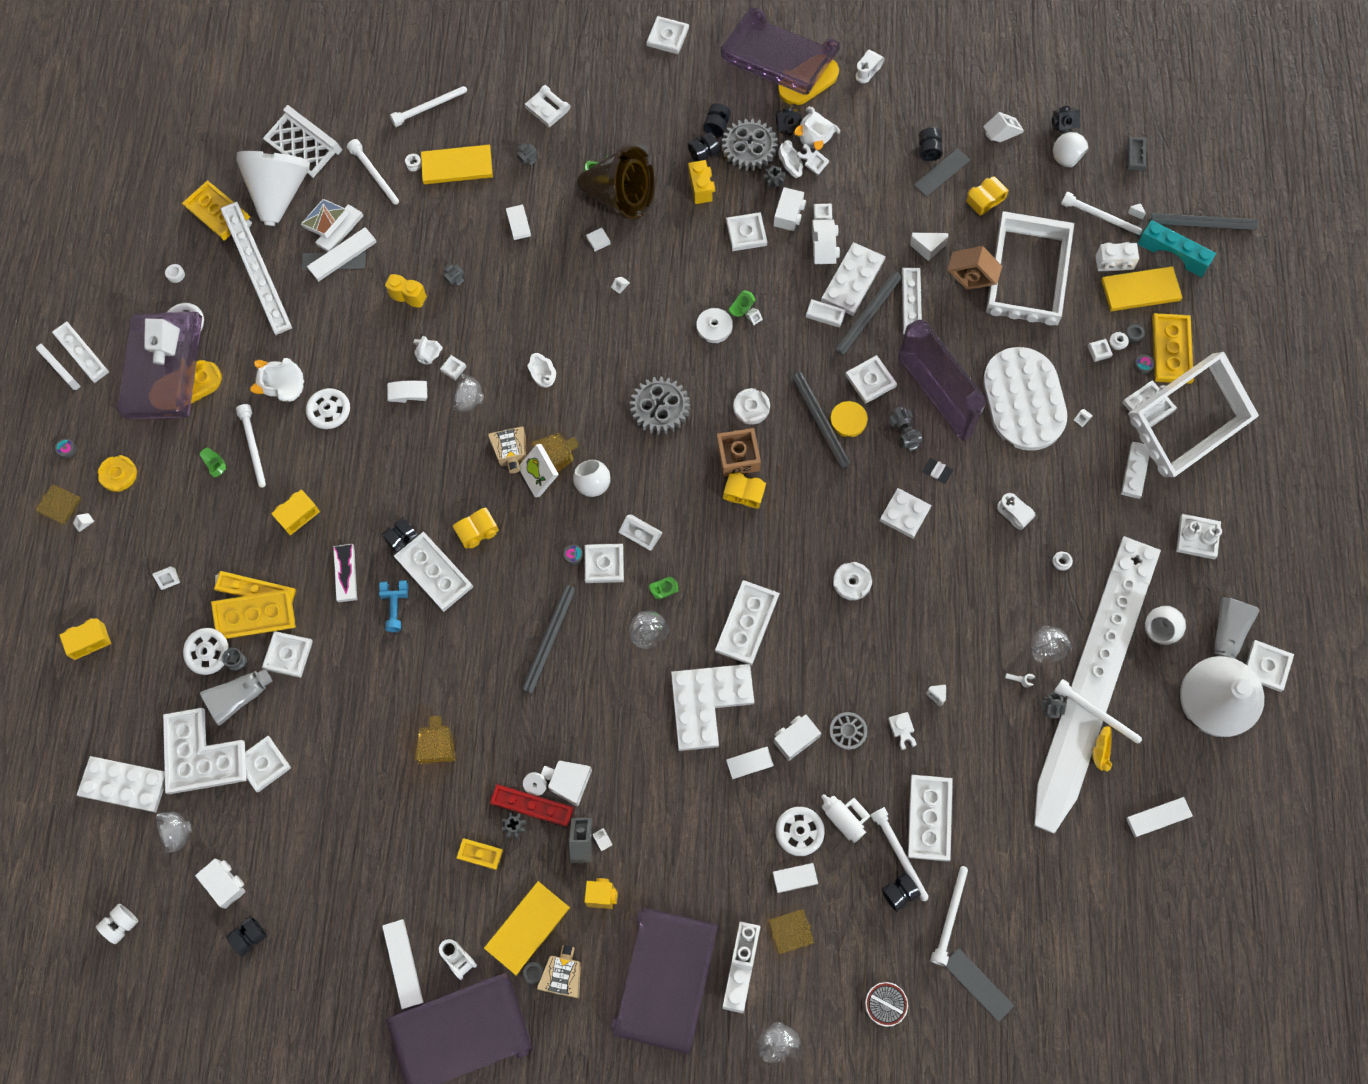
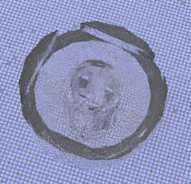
(468, 394)
(647, 629)
(1050, 644)
(173, 831)
(779, 1042)

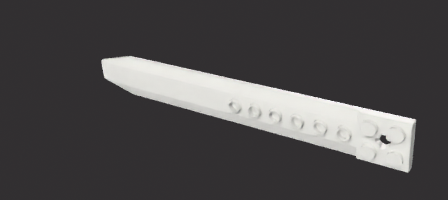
(1094, 681)

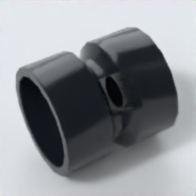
(717, 119)
(931, 144)
(704, 147)
(399, 535)
(900, 892)
(244, 938)

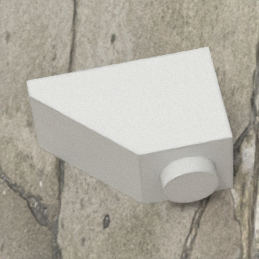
(1002, 127)

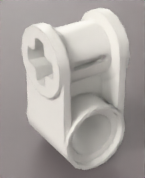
(868, 66)
(1017, 512)
(457, 959)

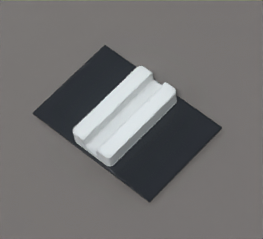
(937, 470)

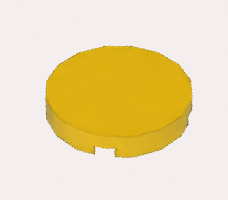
(848, 419)
(117, 473)

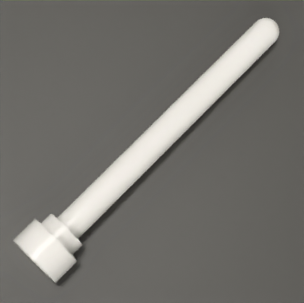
(398, 118)
(355, 148)
(1070, 200)
(244, 413)
(1065, 690)
(881, 818)
(940, 955)

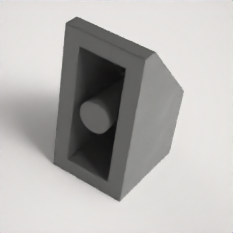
(580, 840)

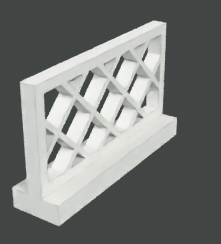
(309, 129)

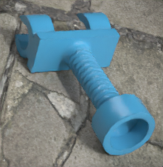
(393, 624)

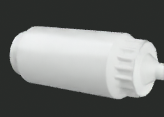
(844, 819)

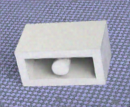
(789, 209)
(796, 737)
(221, 883)

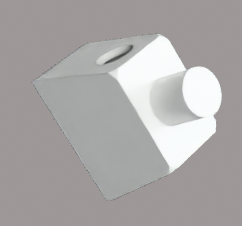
(160, 339)
(568, 780)

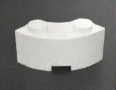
(824, 242)

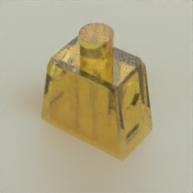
(558, 449)
(435, 743)

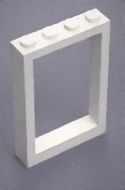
(1041, 228)
(1234, 394)

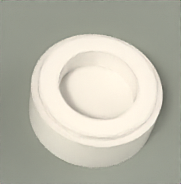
(174, 273)

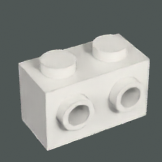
(1117, 256)

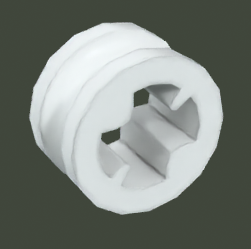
(413, 167)

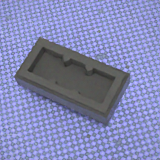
(1136, 153)

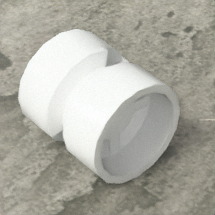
(123, 918)

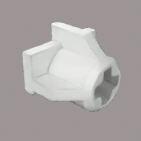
(427, 350)

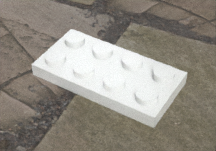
(853, 278)
(433, 571)
(747, 622)
(122, 784)
(930, 818)

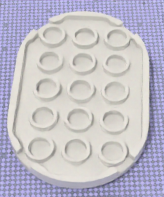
(1025, 398)

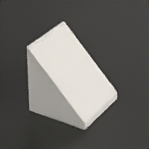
(1137, 211)
(619, 284)
(754, 316)
(1083, 417)
(82, 521)
(602, 839)

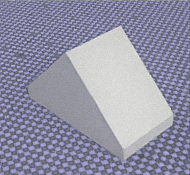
(928, 243)

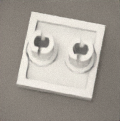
(1155, 413)
(1198, 536)

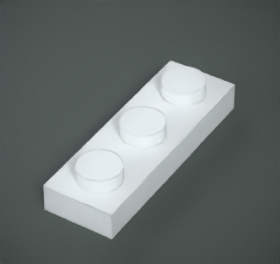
(1135, 470)

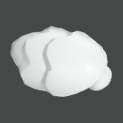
(790, 161)
(541, 370)

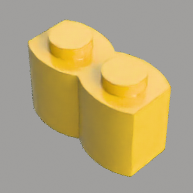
(987, 195)
(405, 290)
(744, 490)
(475, 528)

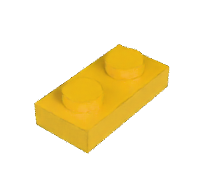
(479, 854)

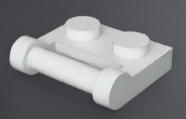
(543, 110)

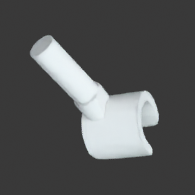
(1023, 680)

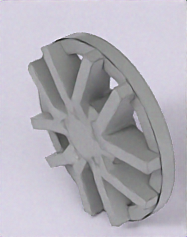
(848, 730)

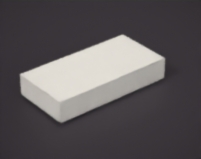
(825, 313)
(795, 878)

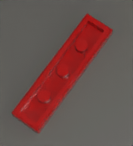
(531, 805)

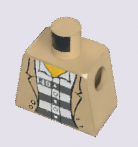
(509, 447)
(562, 974)

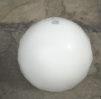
(1069, 149)
(591, 478)
(1165, 625)

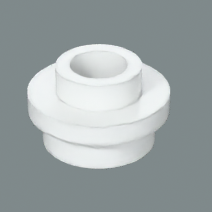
(1115, 344)
(1066, 557)

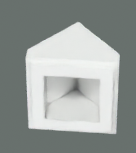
(166, 577)
(937, 694)

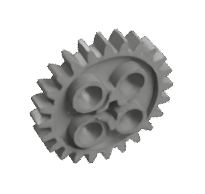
(756, 139)
(674, 413)

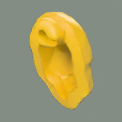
(1102, 750)

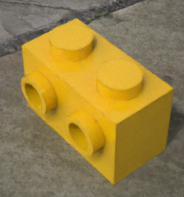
(700, 181)
(295, 512)
(85, 638)
(600, 894)

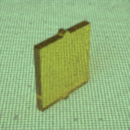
(58, 504)
(791, 931)

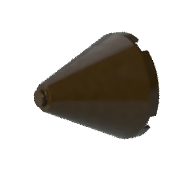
(621, 182)

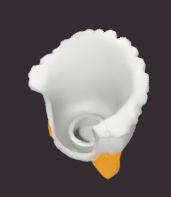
(815, 129)
(278, 379)

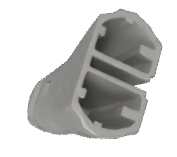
(1233, 626)
(230, 697)

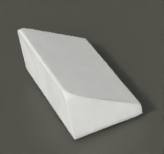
(640, 532)

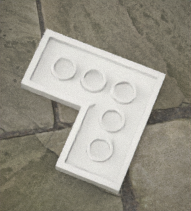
(697, 696)
(193, 764)

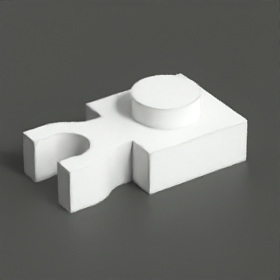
(815, 161)
(902, 727)

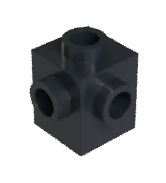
(782, 117)
(1066, 119)

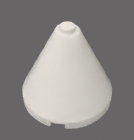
(271, 181)
(1222, 696)

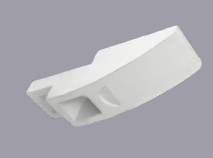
(741, 967)

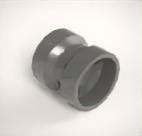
(231, 657)

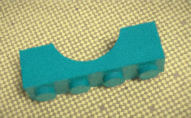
(1194, 255)

